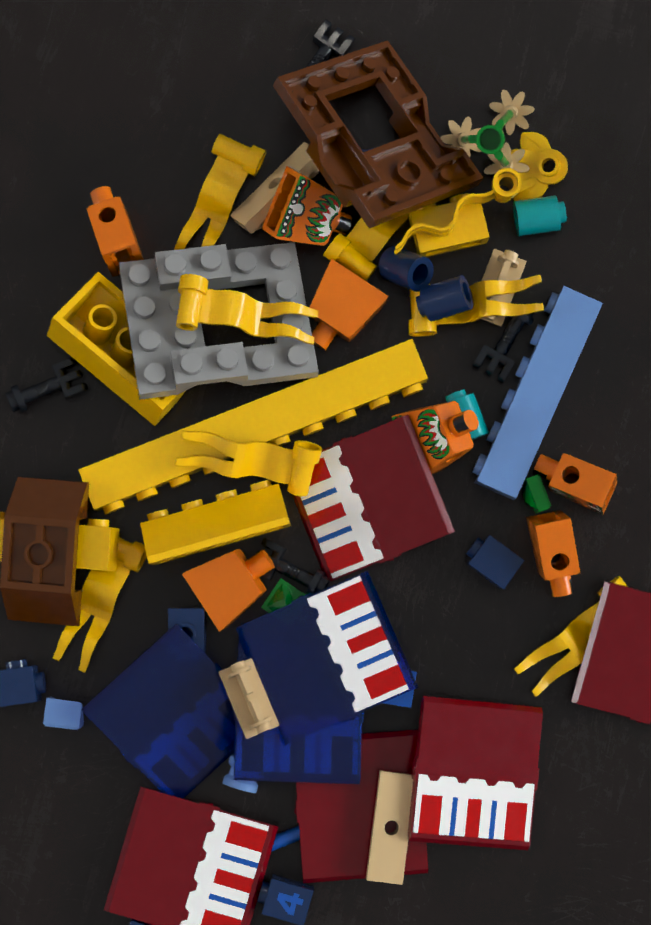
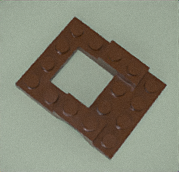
(388, 177)

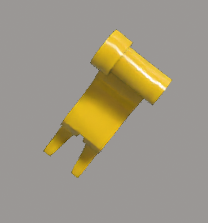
(506, 177)
(221, 188)
(362, 246)
(235, 309)
(422, 326)
(257, 459)
(99, 598)
(573, 637)

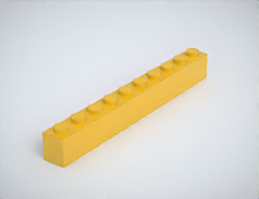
(265, 420)

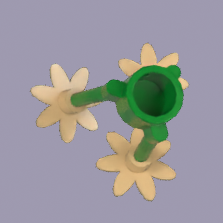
(491, 138)

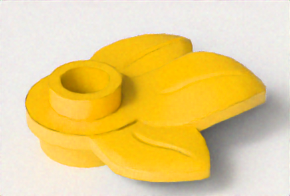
(536, 155)

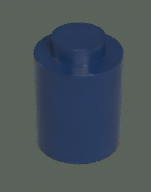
(406, 268)
(445, 298)

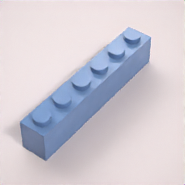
(537, 393)

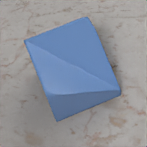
(63, 714)

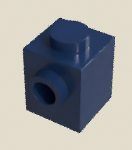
(192, 621)
(21, 683)

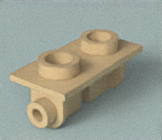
(504, 267)
(248, 698)

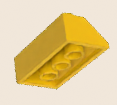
(96, 334)
(214, 524)

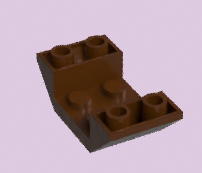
(42, 551)

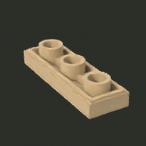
(255, 208)
(386, 849)

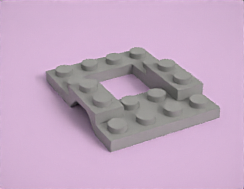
(177, 359)

